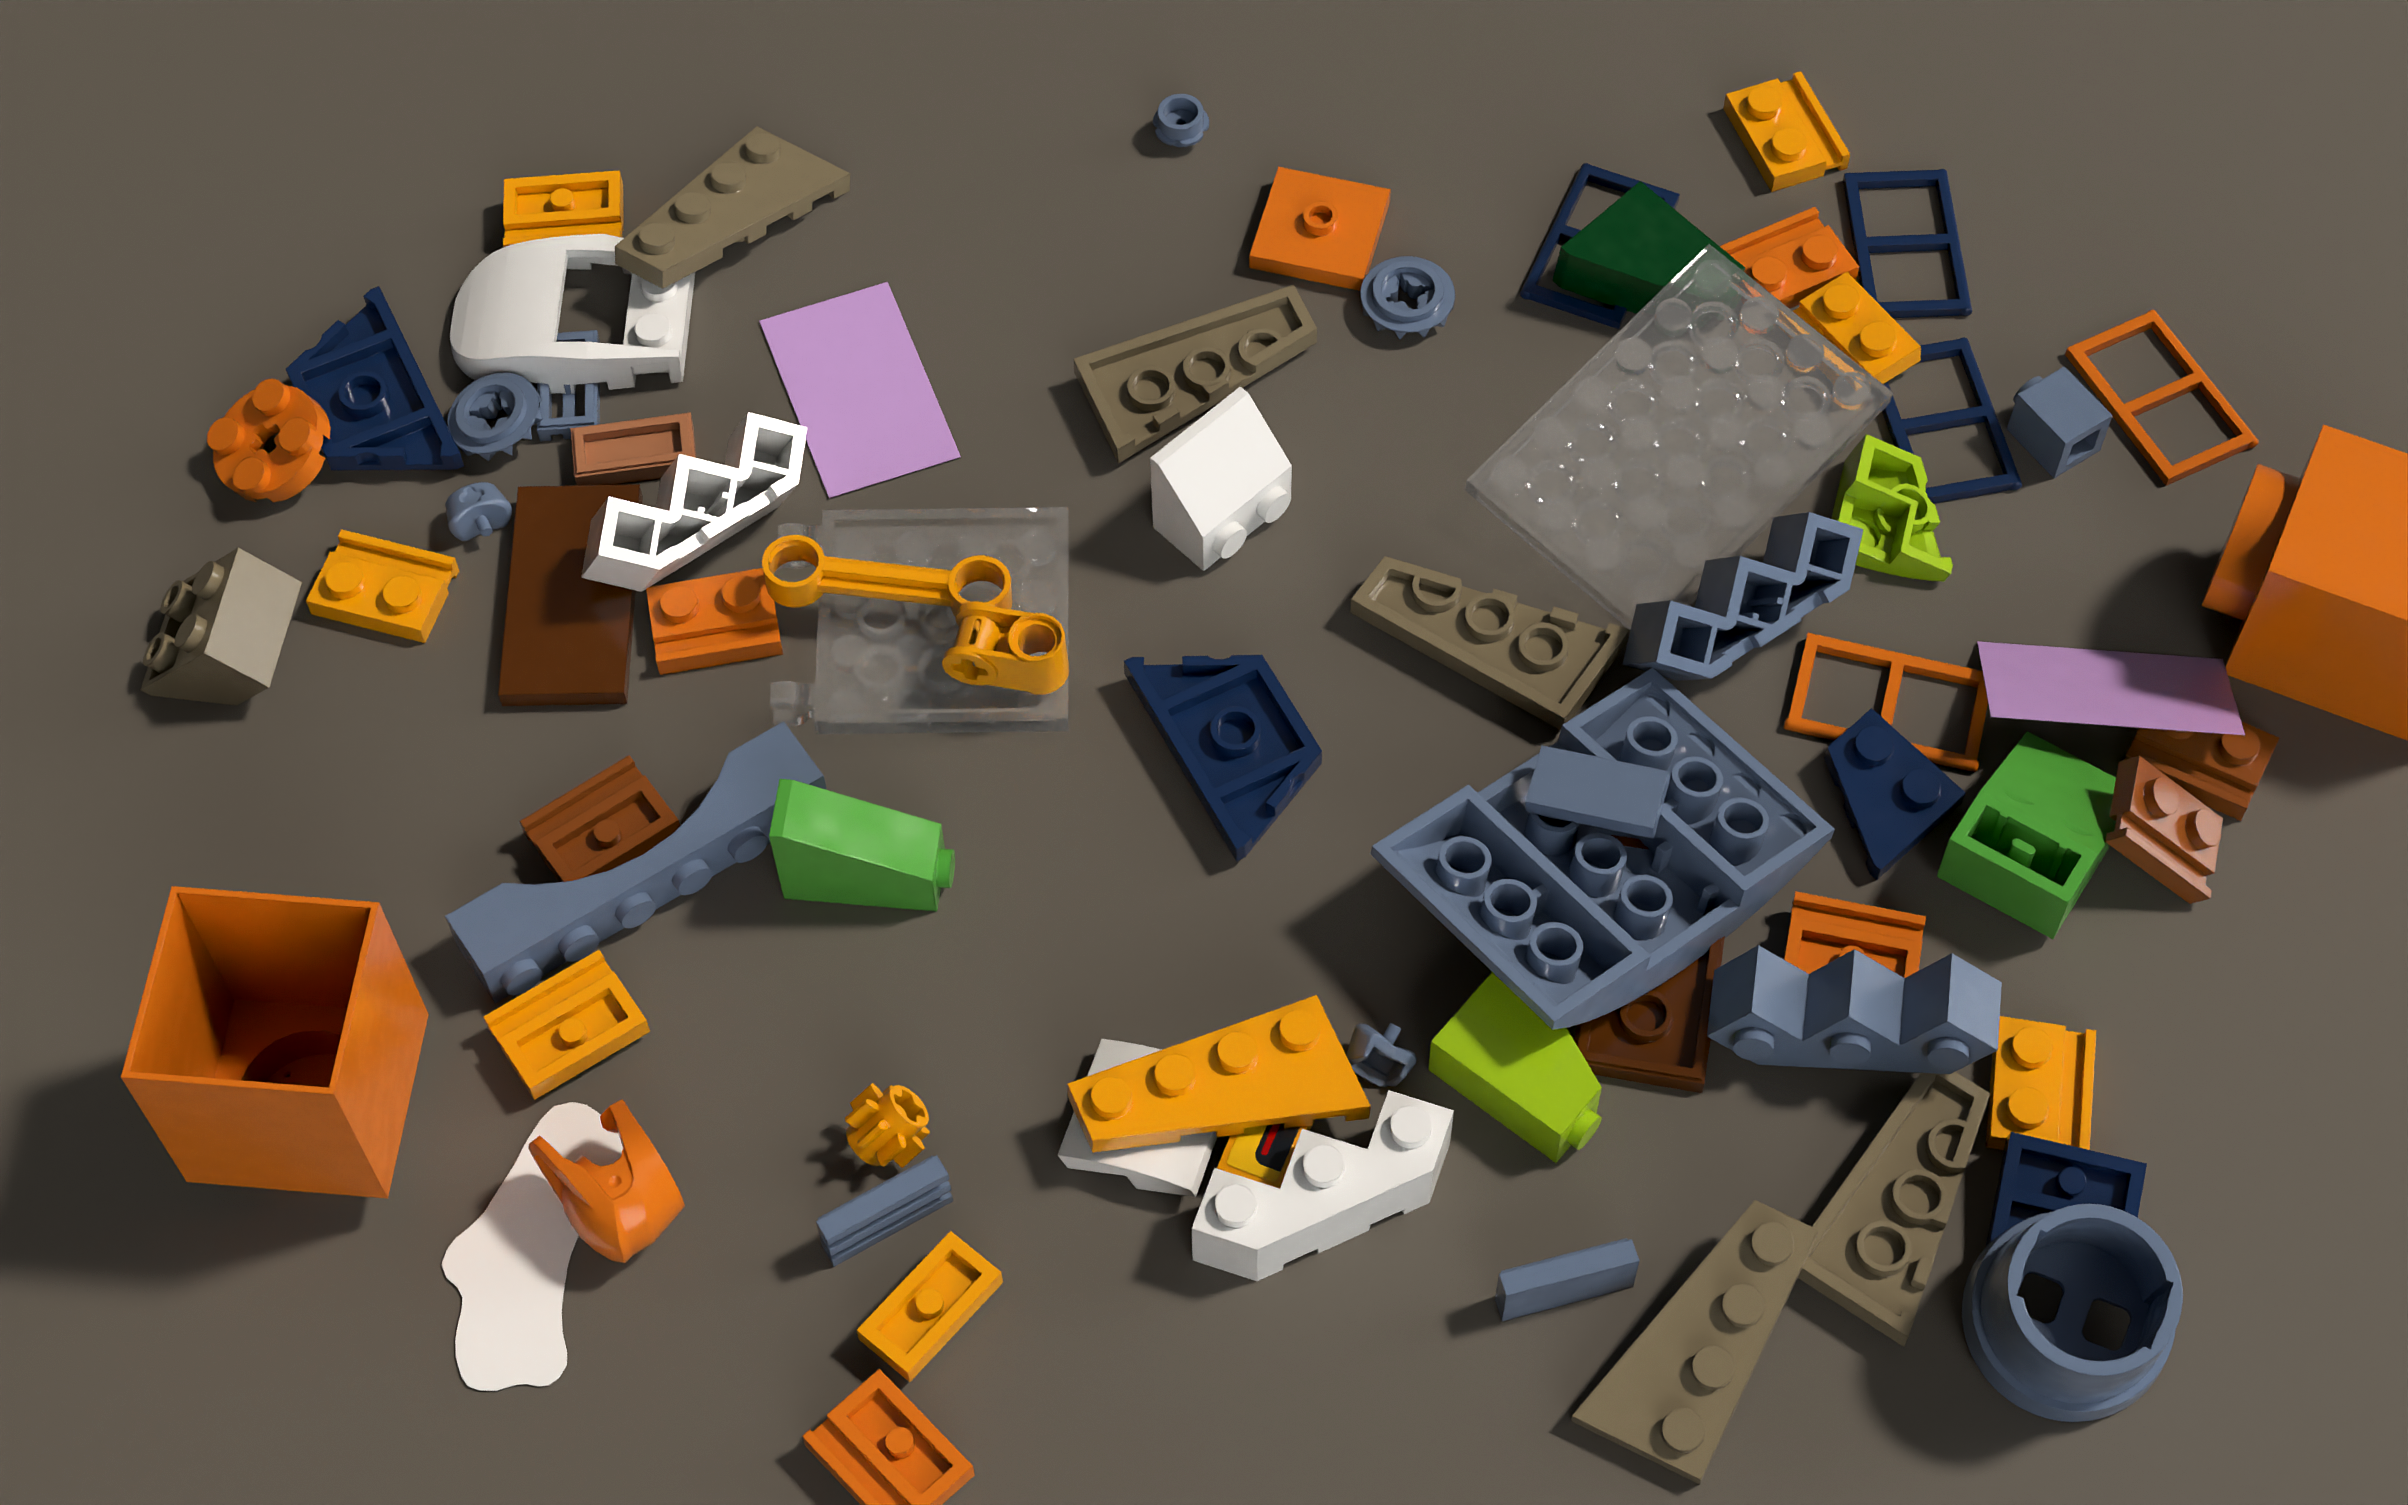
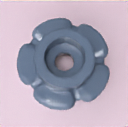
(1180, 120)

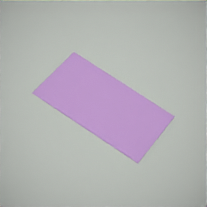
(859, 389)
(2109, 688)

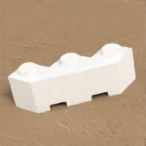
(695, 506)
(1326, 1194)

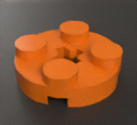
(247, 426)

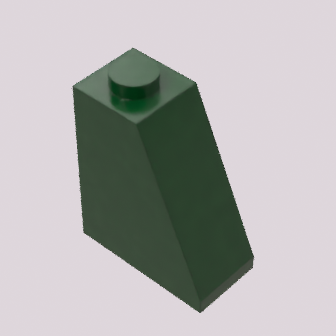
(1630, 251)

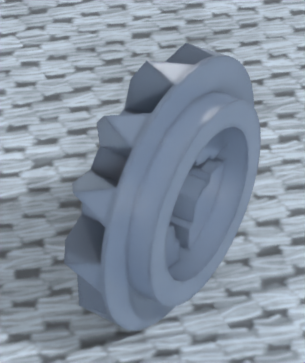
(1421, 281)
(482, 402)

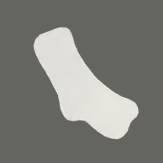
(517, 1262)

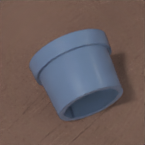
(2093, 1257)

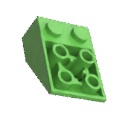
(2033, 835)

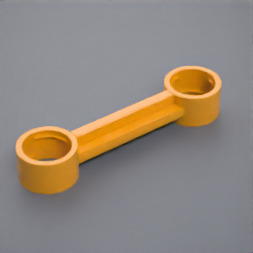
(877, 578)

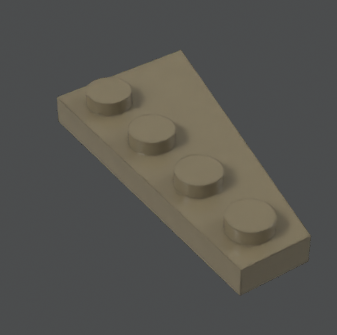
(727, 205)
(1182, 370)
(1512, 649)
(1894, 1205)
(1697, 1355)

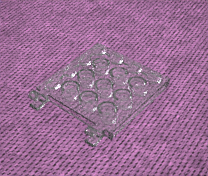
(885, 657)

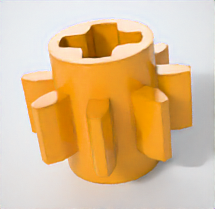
(887, 1125)

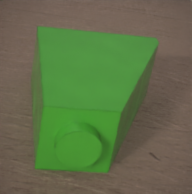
(856, 851)

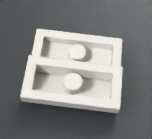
(1158, 1168)

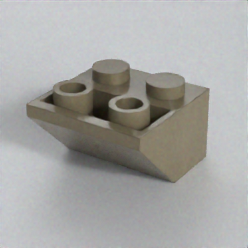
(221, 631)

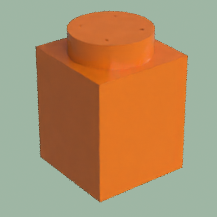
(2323, 582)
(265, 992)

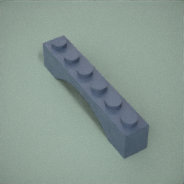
(530, 929)

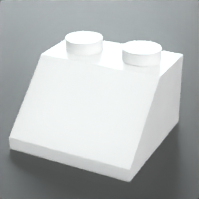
(1219, 481)

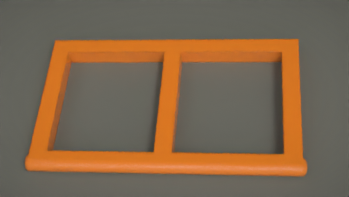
(2125, 413)
(1897, 663)

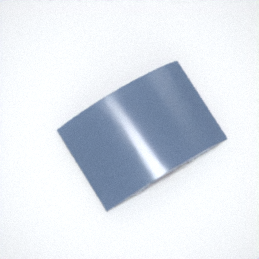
(1571, 909)

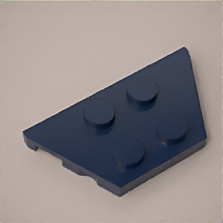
(374, 396)
(1230, 737)

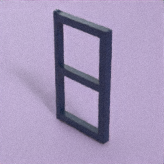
(1562, 232)
(1908, 243)
(1985, 413)

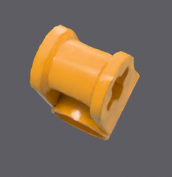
(1004, 647)

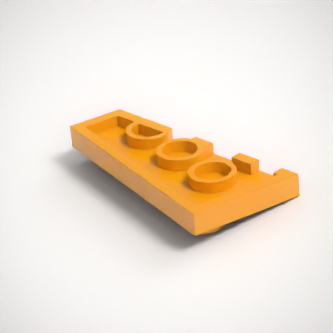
(1235, 1078)

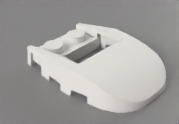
(512, 311)

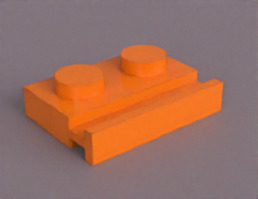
(1793, 256)
(713, 621)
(1830, 928)
(887, 1449)

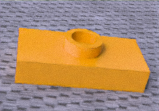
(930, 1306)

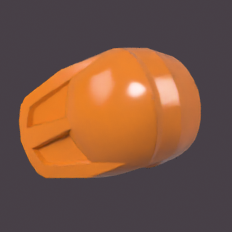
(617, 1204)

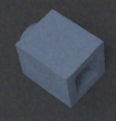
(2058, 421)

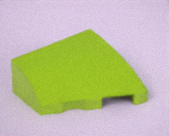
(1888, 499)

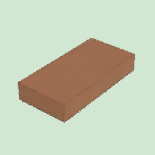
(630, 449)

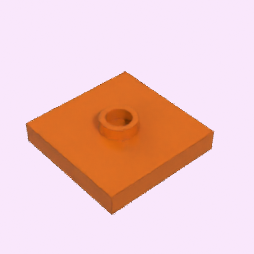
(1319, 228)

